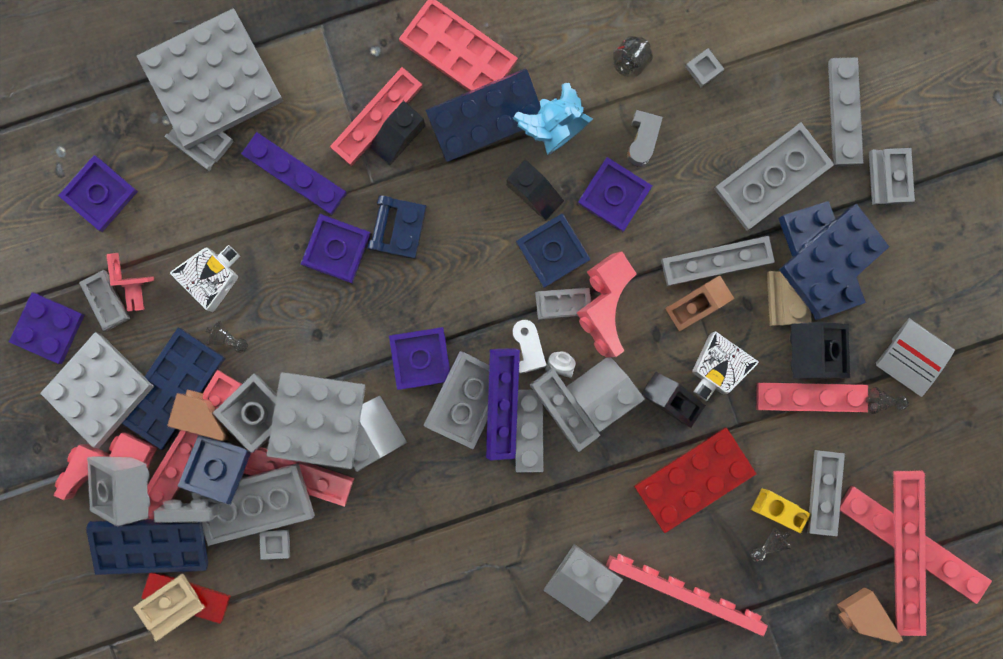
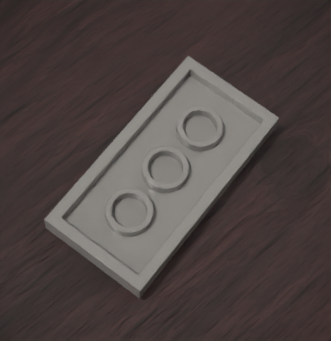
(773, 176)
(260, 504)

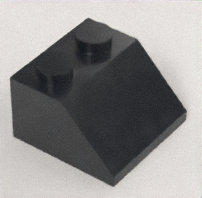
(820, 350)

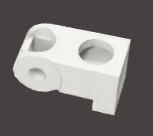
(527, 337)

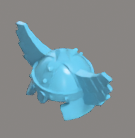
(556, 120)

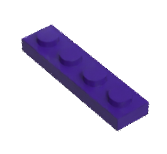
(294, 173)
(502, 404)

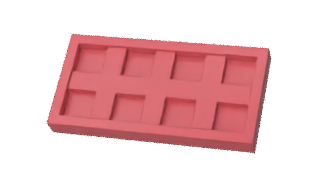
(456, 47)

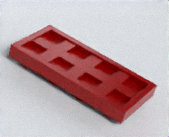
(695, 480)

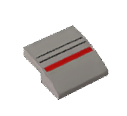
(915, 357)

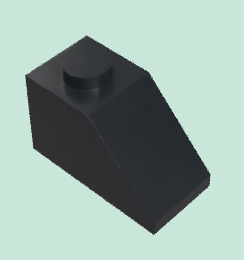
(397, 132)
(534, 190)
(673, 399)

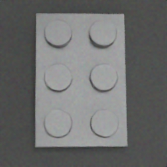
(462, 402)

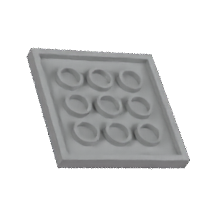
(209, 78)

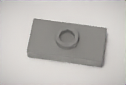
(104, 300)
(561, 302)

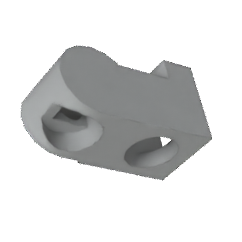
(645, 139)

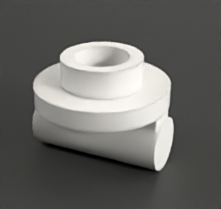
(561, 363)

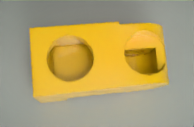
(780, 510)

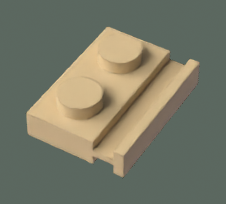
(784, 302)
(169, 607)

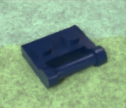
(406, 227)

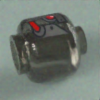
(632, 56)

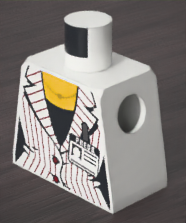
(208, 276)
(721, 366)

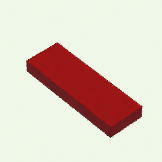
(214, 601)

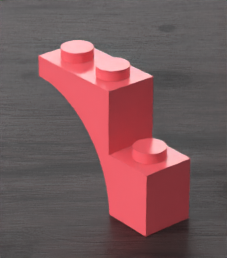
(598, 316)
(77, 471)

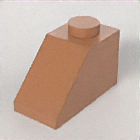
(699, 303)
(196, 416)
(866, 616)

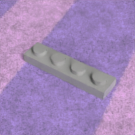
(845, 112)
(717, 261)

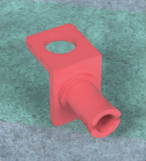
(132, 286)

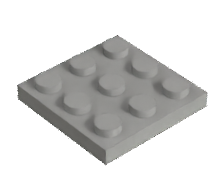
(97, 390)
(316, 420)

